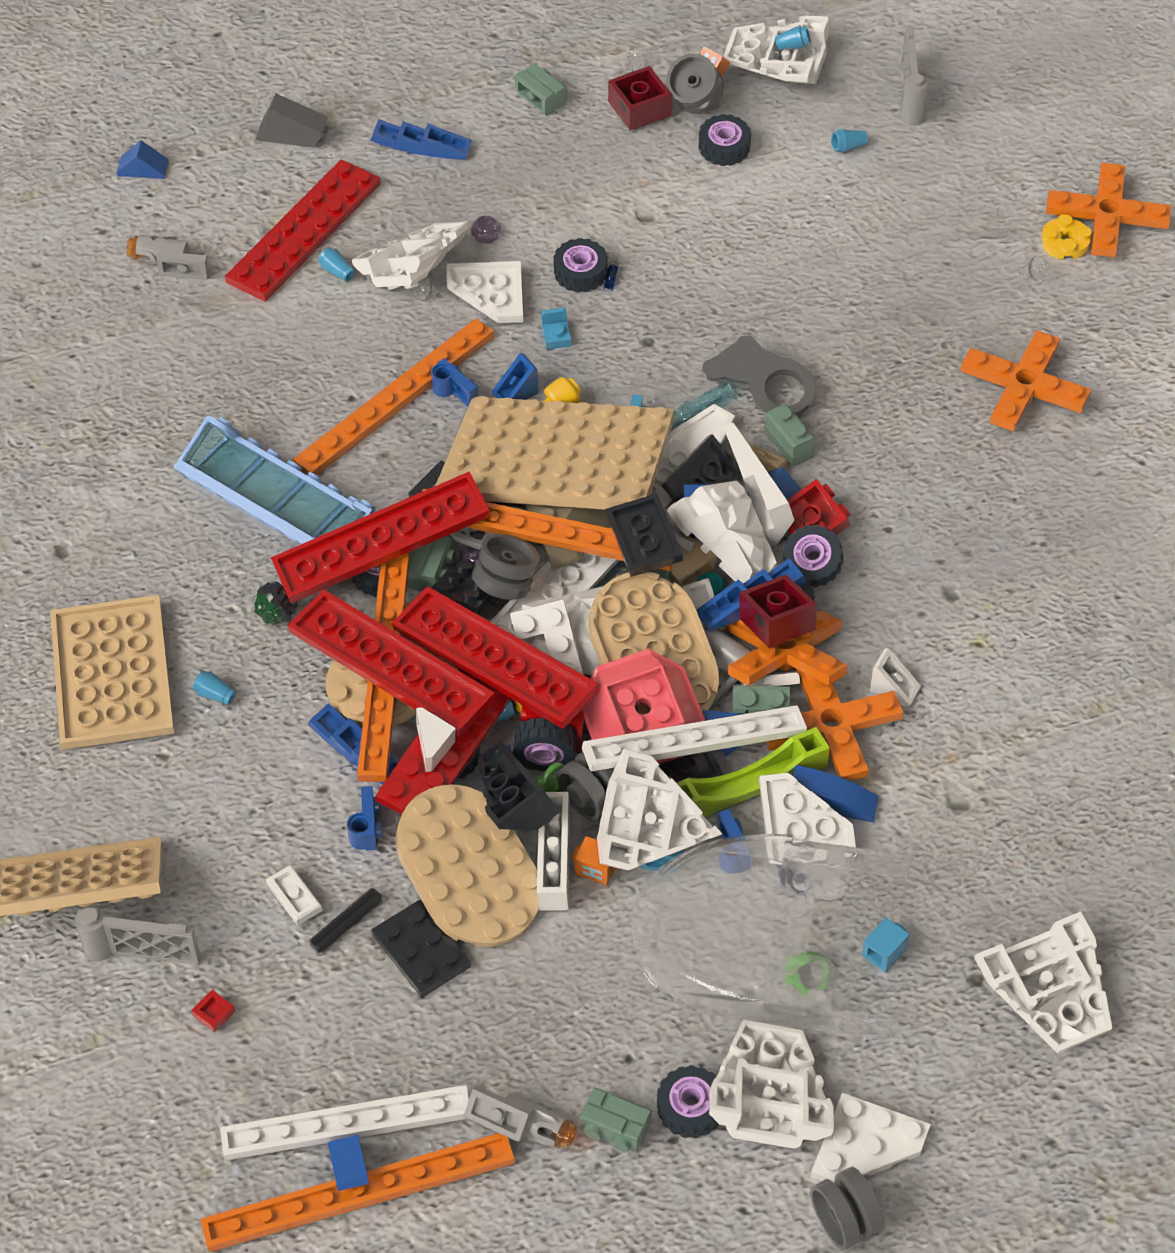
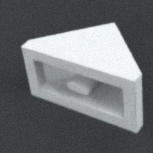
(892, 675)
(435, 737)

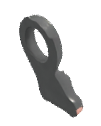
(751, 364)

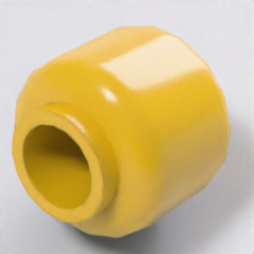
(563, 390)

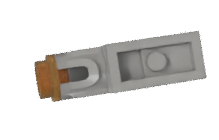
(170, 256)
(519, 1118)

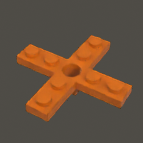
(1108, 209)
(1030, 371)
(793, 653)
(850, 716)

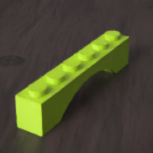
(723, 791)

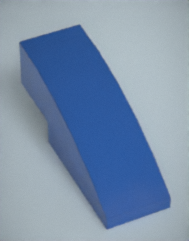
(840, 794)

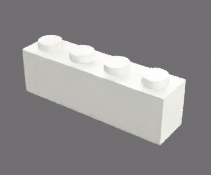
(554, 857)

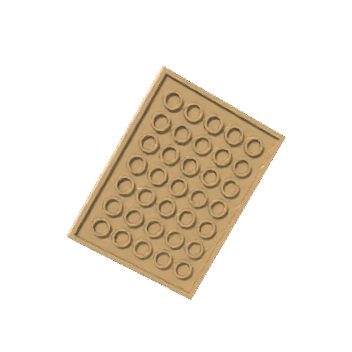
(559, 451)

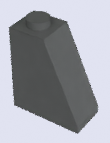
(292, 124)

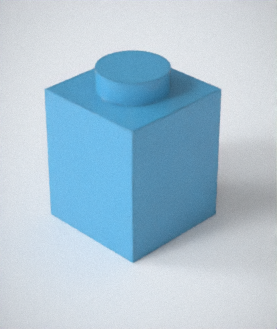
(885, 944)

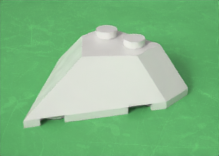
(646, 815)

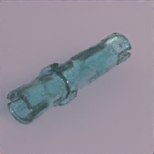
(691, 408)

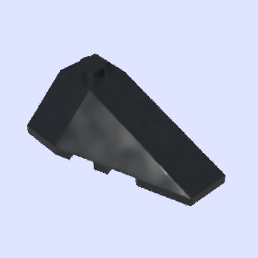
(511, 792)

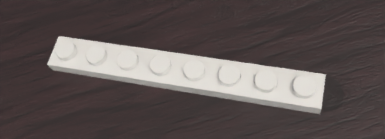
(697, 737)
(343, 1122)

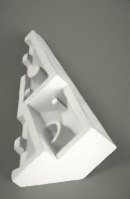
(766, 497)

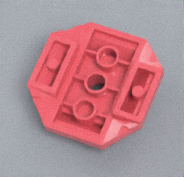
(640, 680)

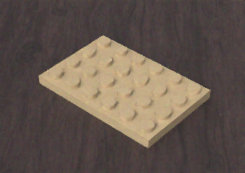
(111, 672)
(80, 876)

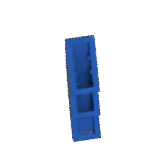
(416, 140)
(724, 607)
(343, 735)

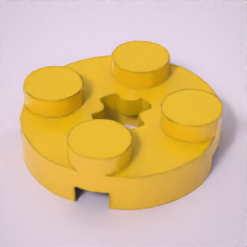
(1065, 227)

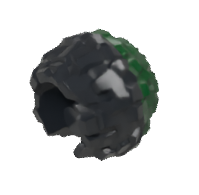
(273, 603)

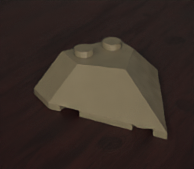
(562, 557)

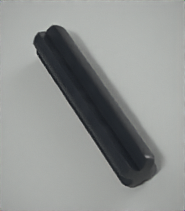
(345, 920)

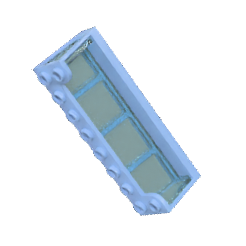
(265, 485)

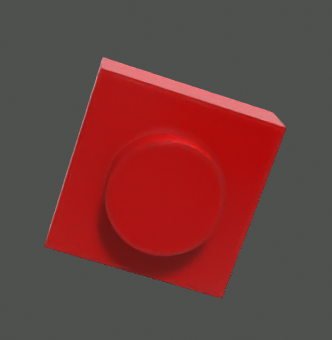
(213, 1011)

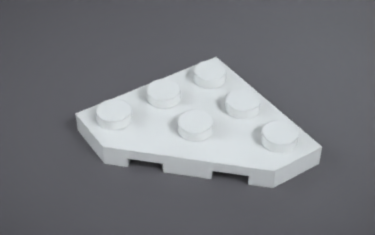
(489, 287)
(797, 811)
(868, 1139)

